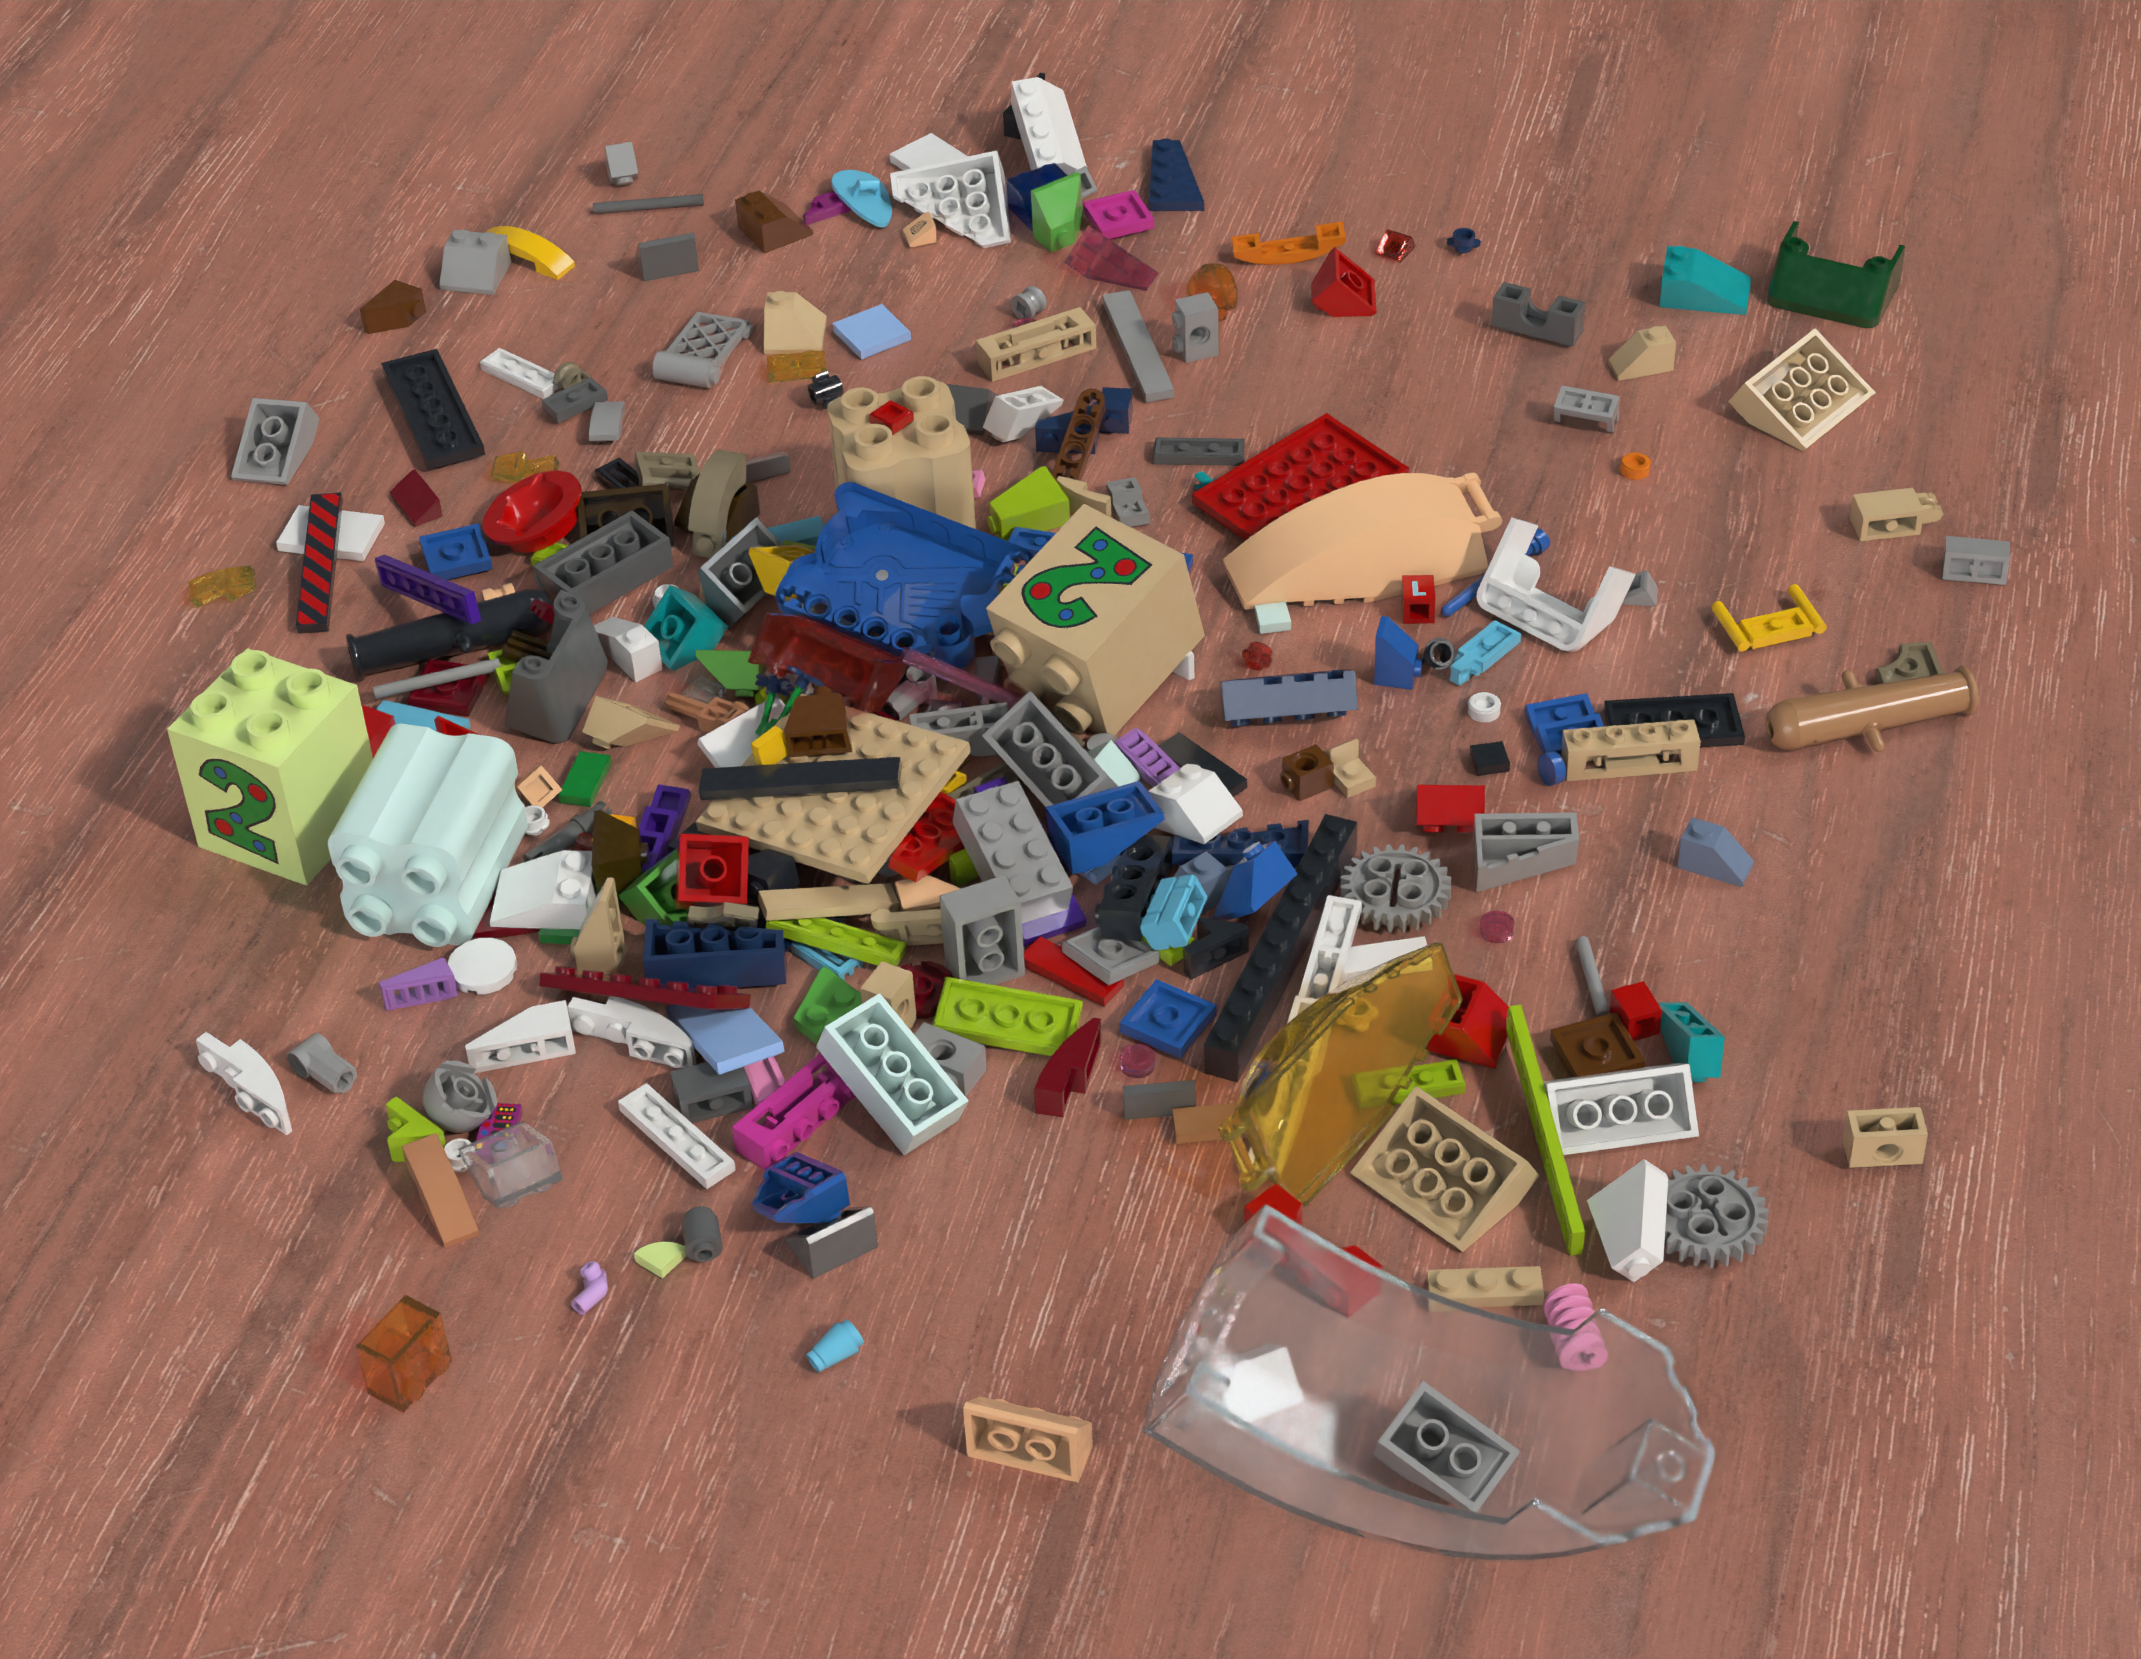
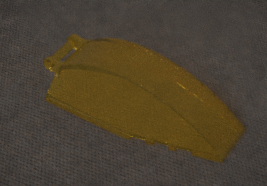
(1336, 1070)

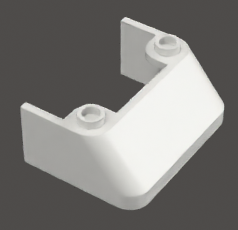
(1511, 594)

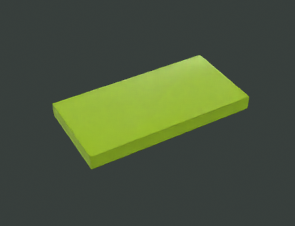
(1007, 1016)

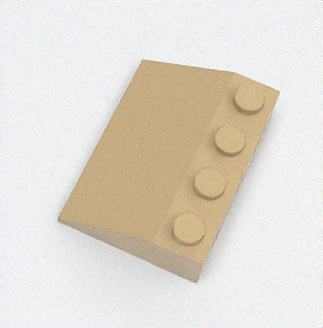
(1802, 393)
(1444, 1171)

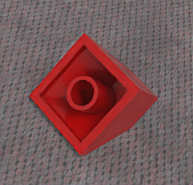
(1343, 288)

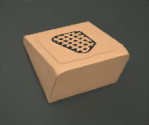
(921, 231)

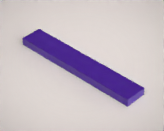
(428, 589)

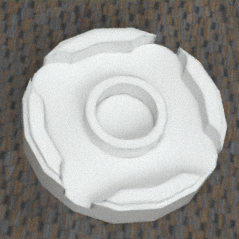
(483, 965)

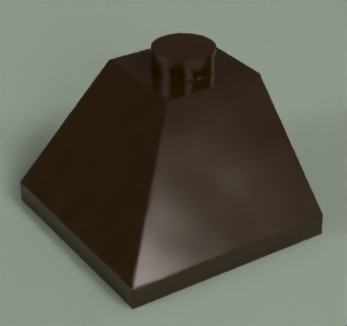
(616, 851)

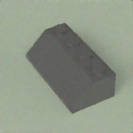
(607, 562)

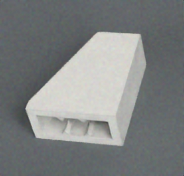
(1633, 1219)

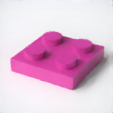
(1118, 214)

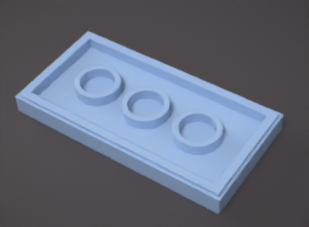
(727, 1036)

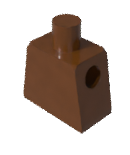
(818, 725)

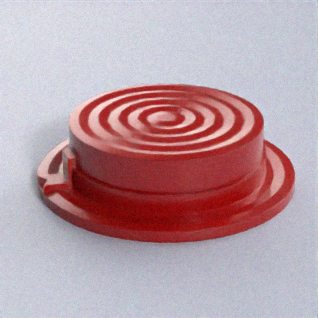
(534, 511)

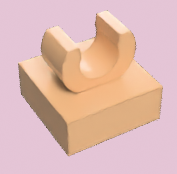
(538, 787)

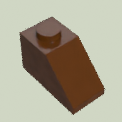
(393, 308)

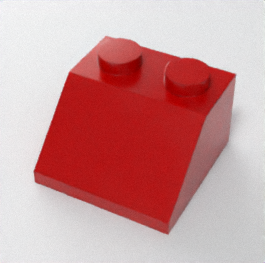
(1448, 806)
(711, 870)

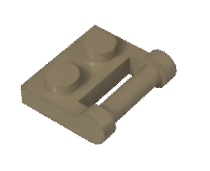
(666, 468)

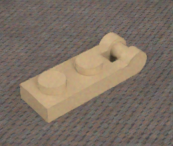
(913, 927)

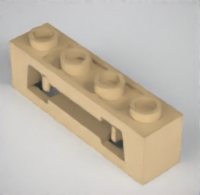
(1036, 343)
(1630, 749)

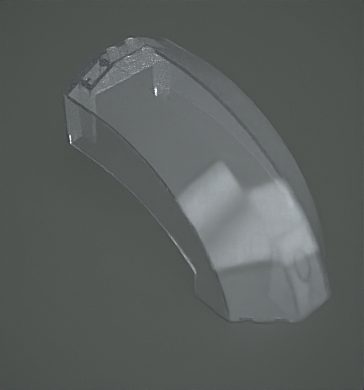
(1311, 1355)

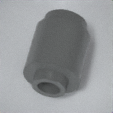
(701, 1234)

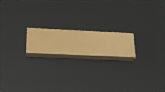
(827, 901)

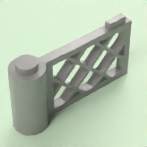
(693, 367)

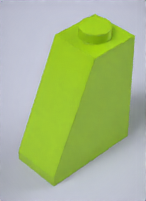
(1030, 504)

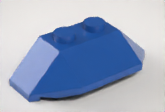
(801, 1191)

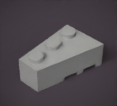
(1522, 846)

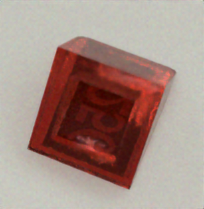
(1395, 246)

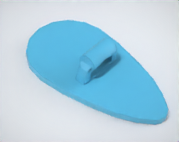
(863, 195)

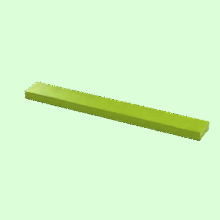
(1545, 1131)

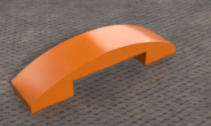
(1289, 250)

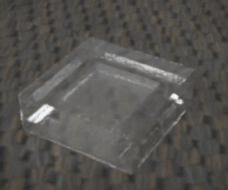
(704, 690)

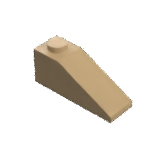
(601, 936)

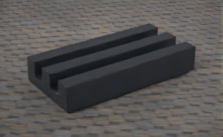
(613, 479)

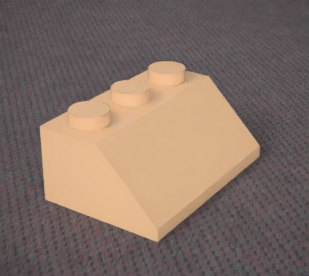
(1027, 1438)

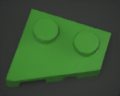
(824, 1003)

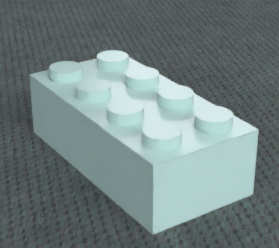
(892, 1074)

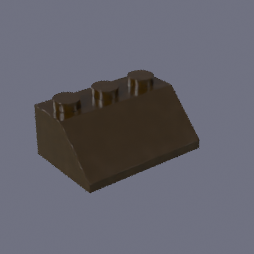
(604, 506)

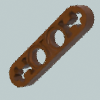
(1080, 442)

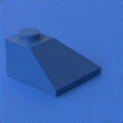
(1254, 880)

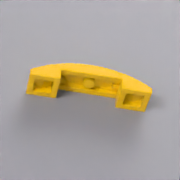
(547, 257)

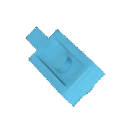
(1483, 651)

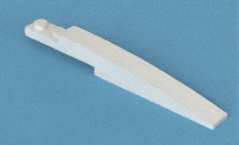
(1327, 954)

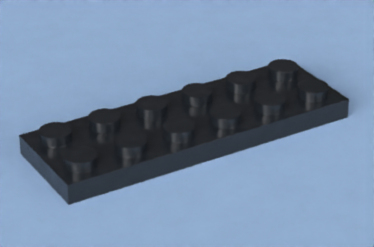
(433, 409)

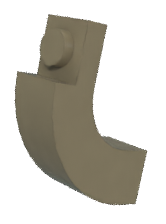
(712, 498)

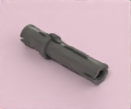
(567, 836)

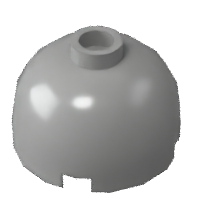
(458, 1098)

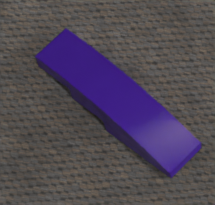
(663, 820)

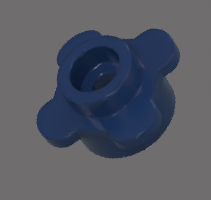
(1463, 240)

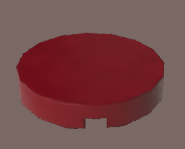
(928, 986)

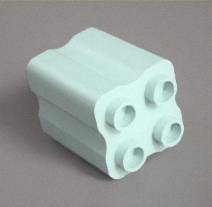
(428, 835)

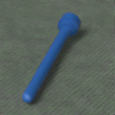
(1537, 546)

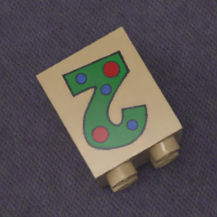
(1095, 622)

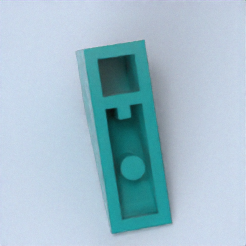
(1692, 1040)

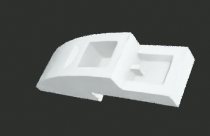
(627, 1022)
(251, 1077)

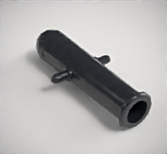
(446, 635)

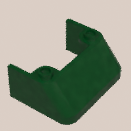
(1830, 287)

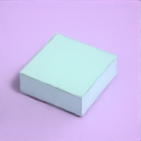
(1272, 617)

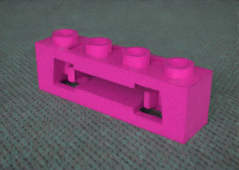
(795, 1113)

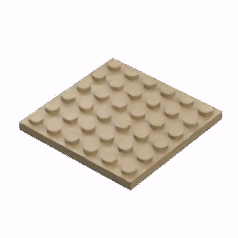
(852, 829)

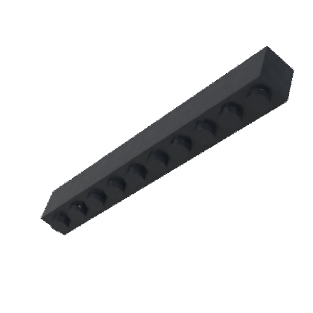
(1279, 949)

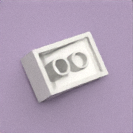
(546, 892)

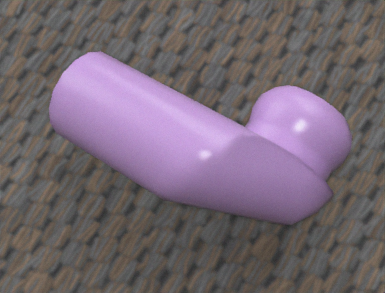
(594, 1287)

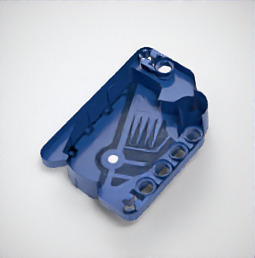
(880, 547)

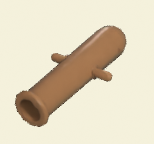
(1869, 709)

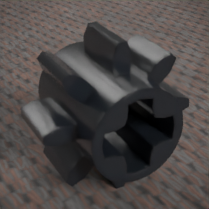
(824, 389)

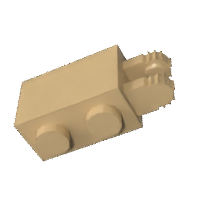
(1892, 513)

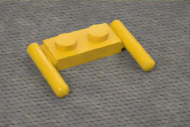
(1772, 627)

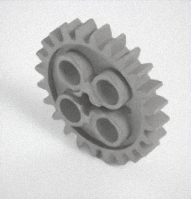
(1421, 887)
(1713, 1216)

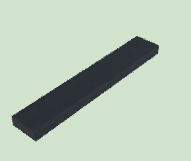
(800, 778)

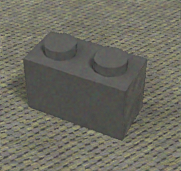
(707, 1095)

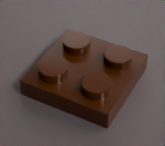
(1596, 1046)

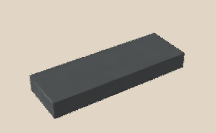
(1199, 451)

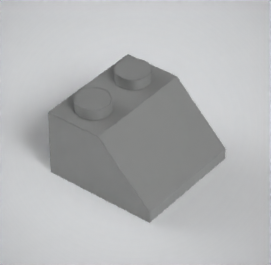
(474, 262)

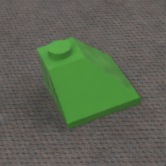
(1057, 212)
(733, 670)
(654, 894)

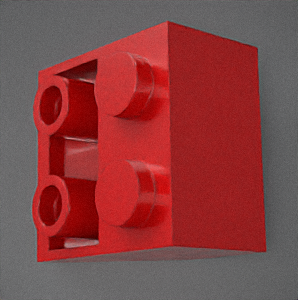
(1477, 1027)

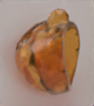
(1219, 283)

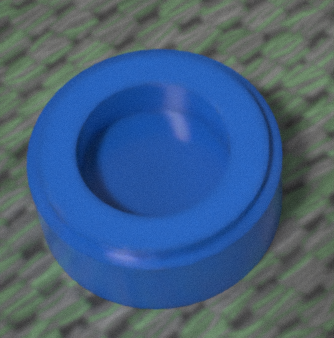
(1551, 768)

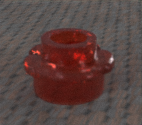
(1257, 656)

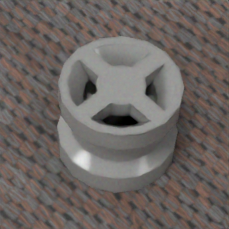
(1028, 303)

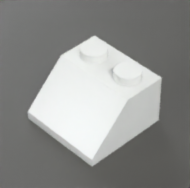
(1195, 804)

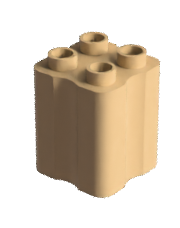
(919, 464)

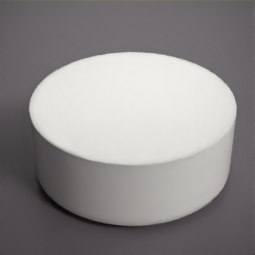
(1484, 707)

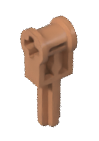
(709, 715)

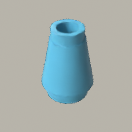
(836, 1345)

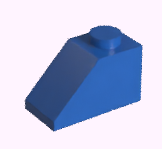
(1395, 656)

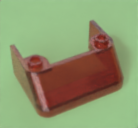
(829, 655)

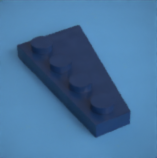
(1229, 848)

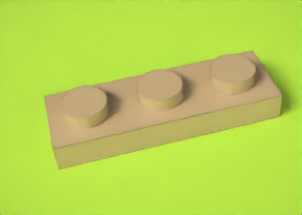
(1489, 1286)

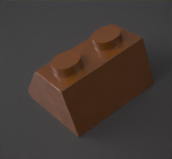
(769, 221)

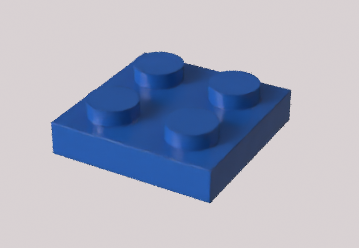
(456, 552)
(1168, 1018)

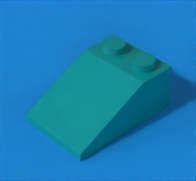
(1702, 283)

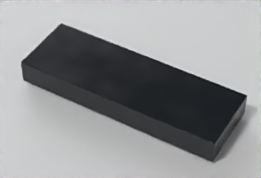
(1185, 751)

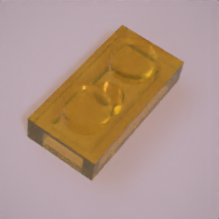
(795, 366)

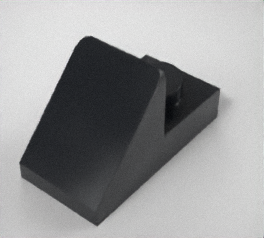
(1215, 945)

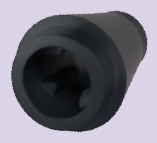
(1443, 653)

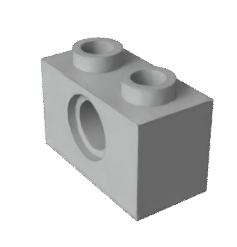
(1196, 327)
(959, 1057)

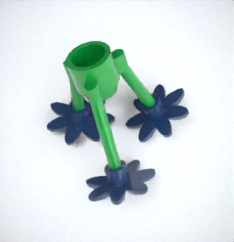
(781, 686)

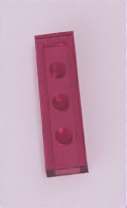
(959, 677)

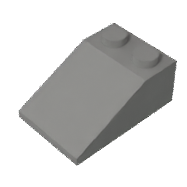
(274, 441)
(1445, 1450)

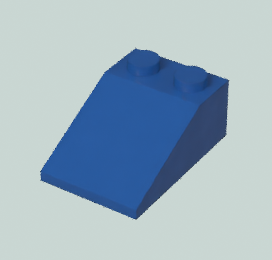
(1101, 825)

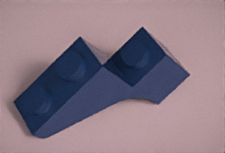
(1116, 419)

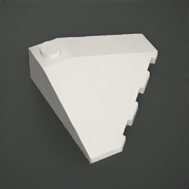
(962, 195)

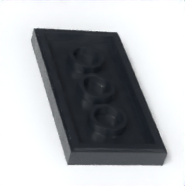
(1713, 714)

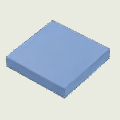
(871, 331)

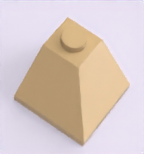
(792, 324)
(623, 724)

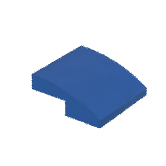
(1553, 716)

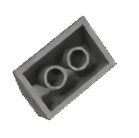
(730, 577)

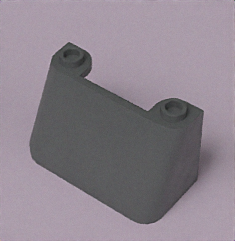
(554, 693)

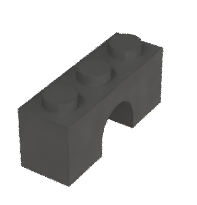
(1517, 313)

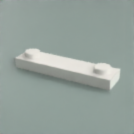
(676, 1136)

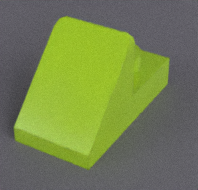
(407, 1127)

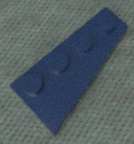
(1172, 179)

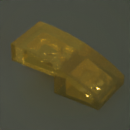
(515, 466)
(230, 582)

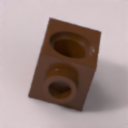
(1307, 772)

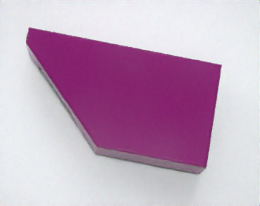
(825, 207)

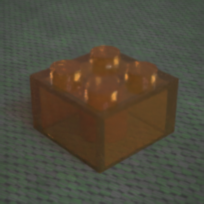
(404, 1353)

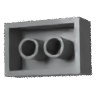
(983, 932)

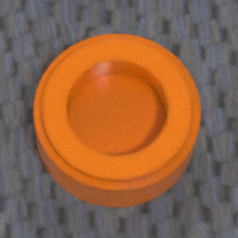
(1635, 466)

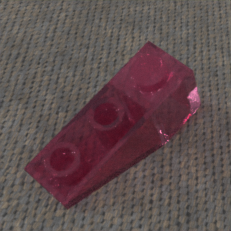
(1106, 262)

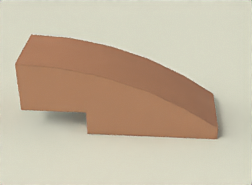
(440, 1190)

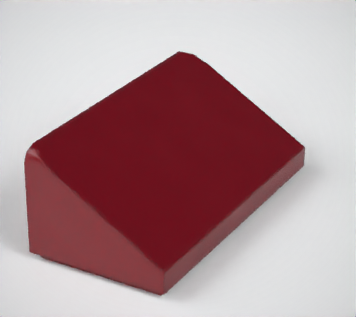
(416, 499)

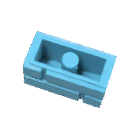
(1173, 912)

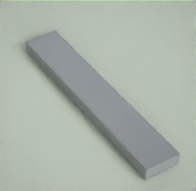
(1138, 346)

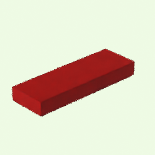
(1050, 962)

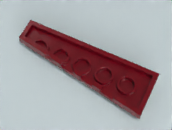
(646, 989)

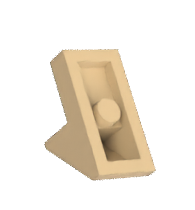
(1349, 771)

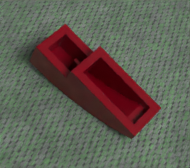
(1068, 1070)

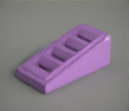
(1138, 743)
(429, 983)

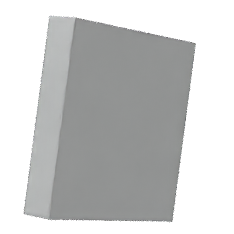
(1110, 958)

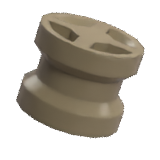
(569, 375)

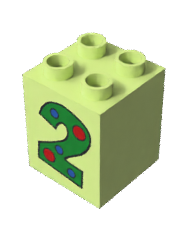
(271, 763)

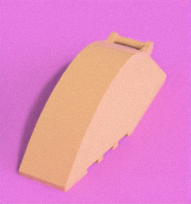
(1365, 540)

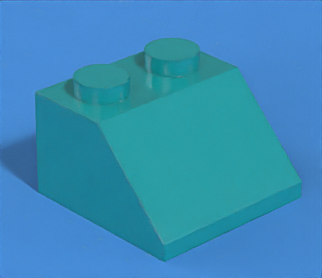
(683, 626)

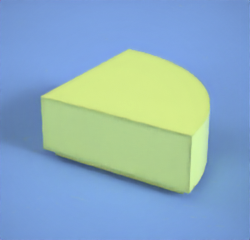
(660, 1257)

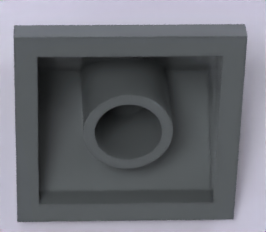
(667, 257)
(972, 406)
(836, 1242)

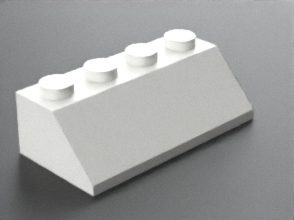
(1046, 125)
(1623, 1108)

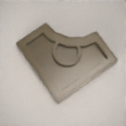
(1912, 662)
(728, 915)

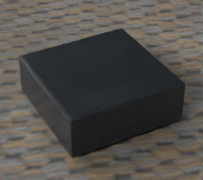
(1489, 758)

